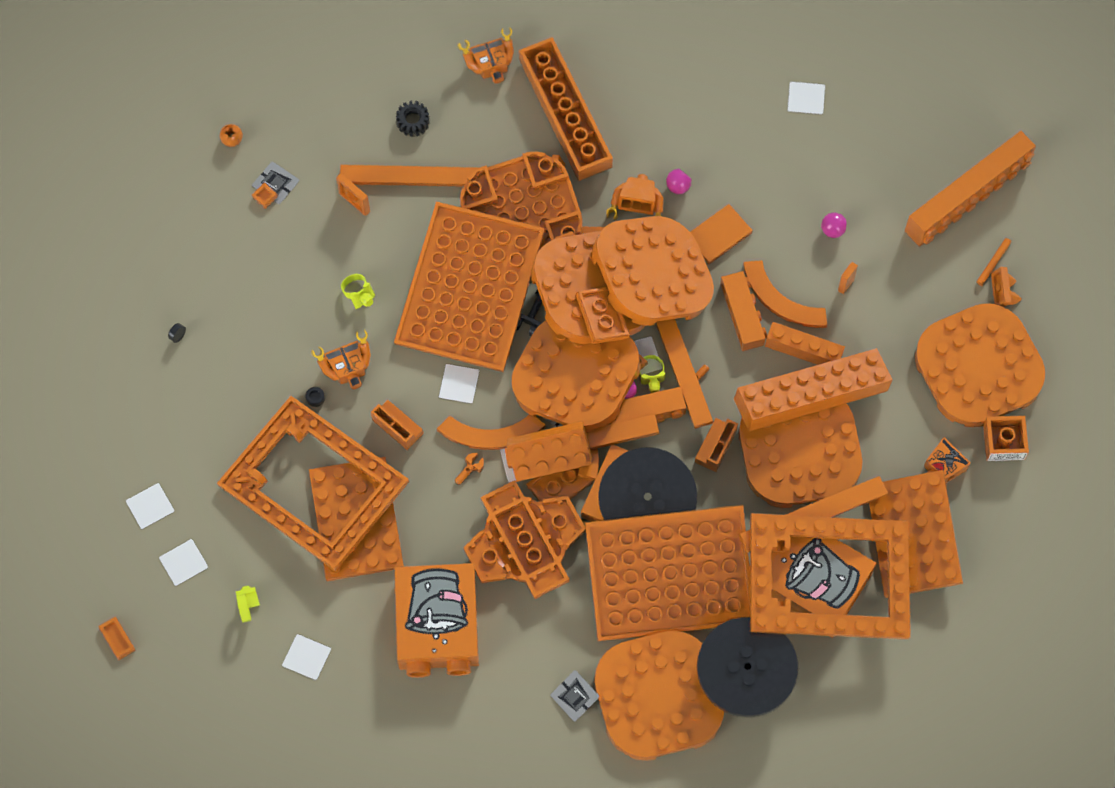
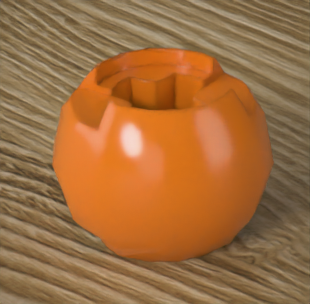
(236, 137)

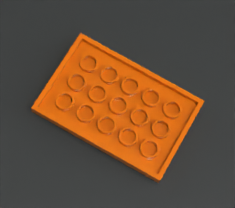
(337, 497)
(931, 534)

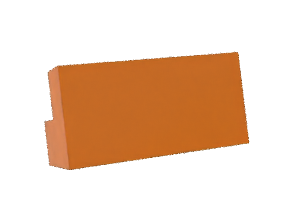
(396, 424)
(716, 444)

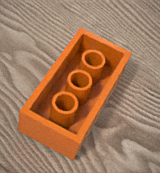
(549, 451)

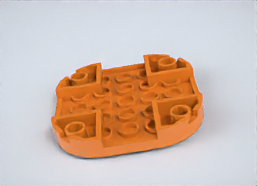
(528, 191)
(653, 269)
(561, 271)
(980, 364)
(573, 379)
(802, 457)
(654, 696)

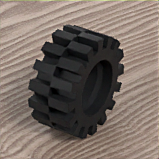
(409, 109)

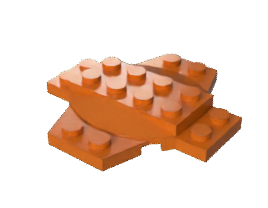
(524, 539)

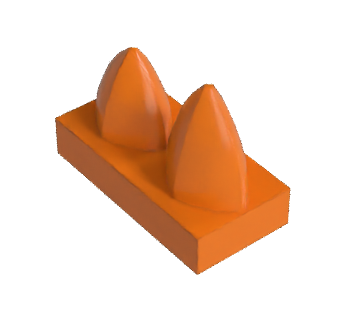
(1001, 288)

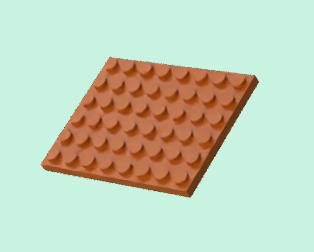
(469, 286)
(668, 572)

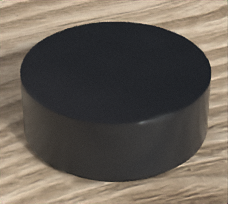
(176, 332)
(315, 396)

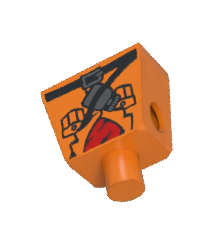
(948, 459)

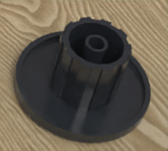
(645, 472)
(746, 670)

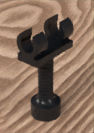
(530, 318)

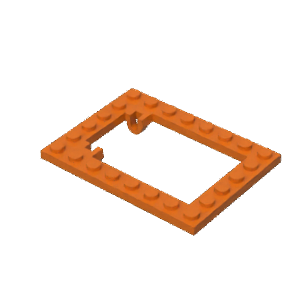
(298, 421)
(772, 616)

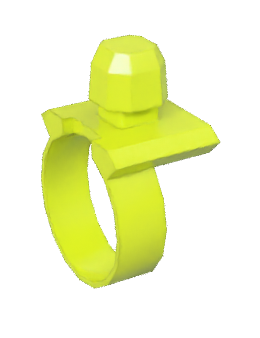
(361, 298)
(653, 381)
(246, 599)

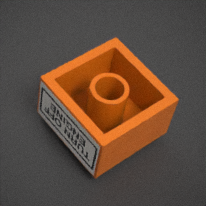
(1005, 438)

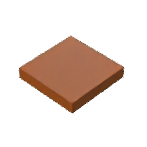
(353, 194)

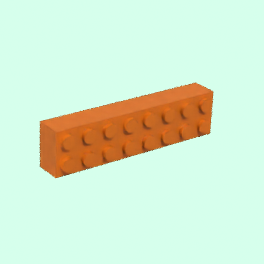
(565, 109)
(970, 189)
(812, 389)

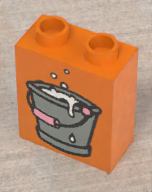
(820, 575)
(436, 619)

